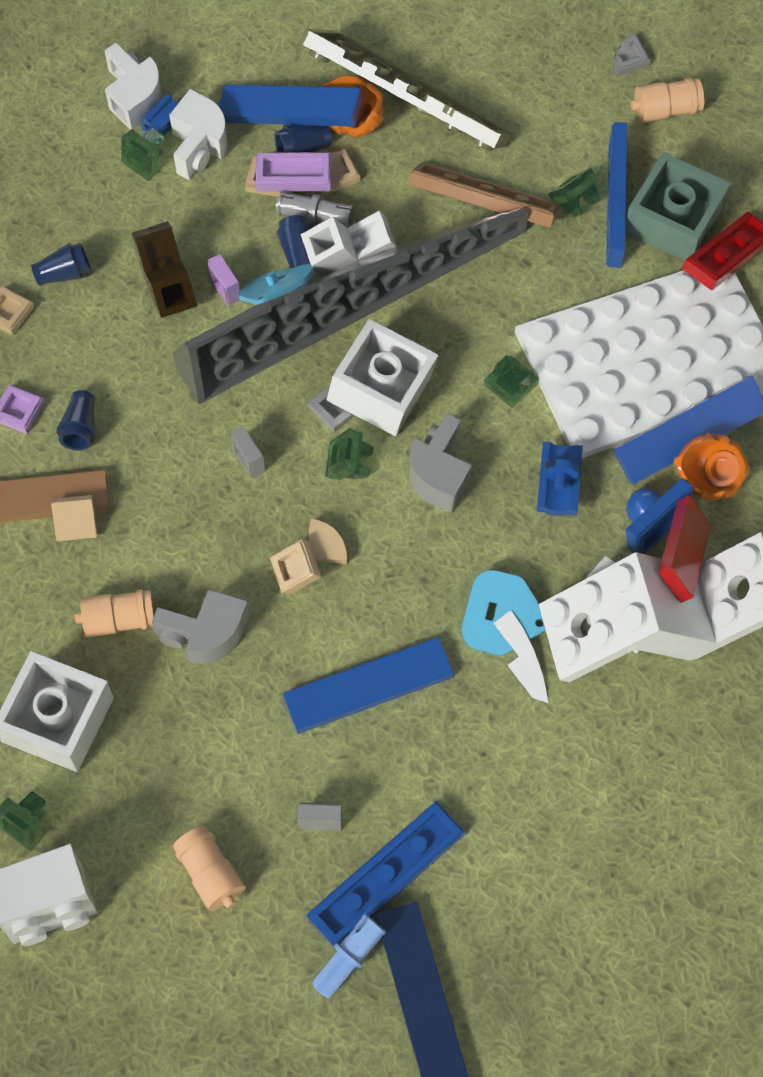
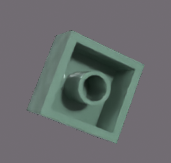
(676, 207)

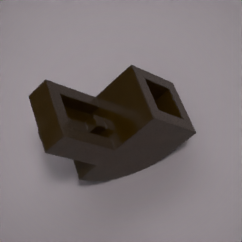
(164, 270)

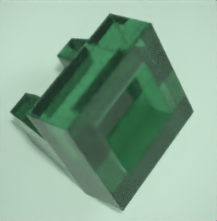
(141, 152)
(569, 192)
(511, 381)
(345, 456)
(23, 819)

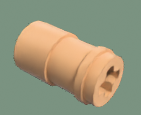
(664, 100)
(114, 613)
(209, 869)

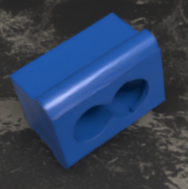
(158, 116)

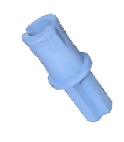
(348, 955)

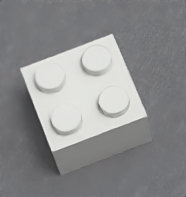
(381, 377)
(54, 711)
(44, 896)

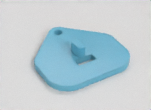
(275, 284)
(509, 594)

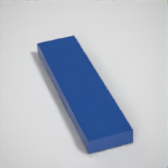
(291, 105)
(616, 195)
(715, 415)
(368, 685)
(386, 873)

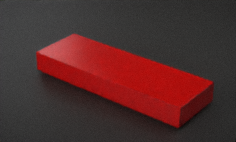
(726, 251)
(685, 549)

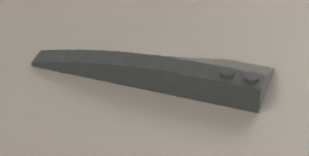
(328, 304)

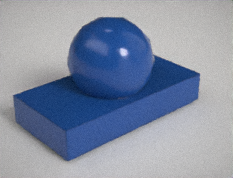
(652, 515)

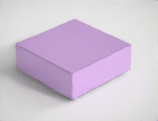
(223, 280)
(19, 408)

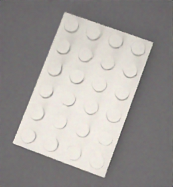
(641, 356)

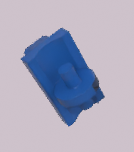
(559, 479)

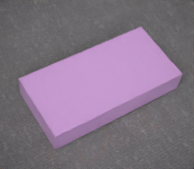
(293, 171)

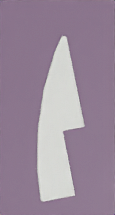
(526, 665)

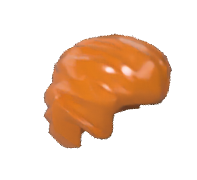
(371, 109)
(713, 466)

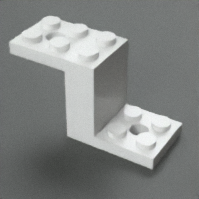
(638, 611)

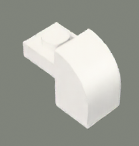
(136, 88)
(203, 130)
(335, 246)

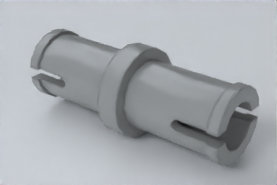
(314, 208)

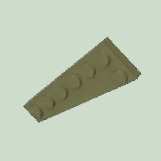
(400, 83)

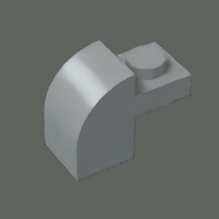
(433, 471)
(211, 634)

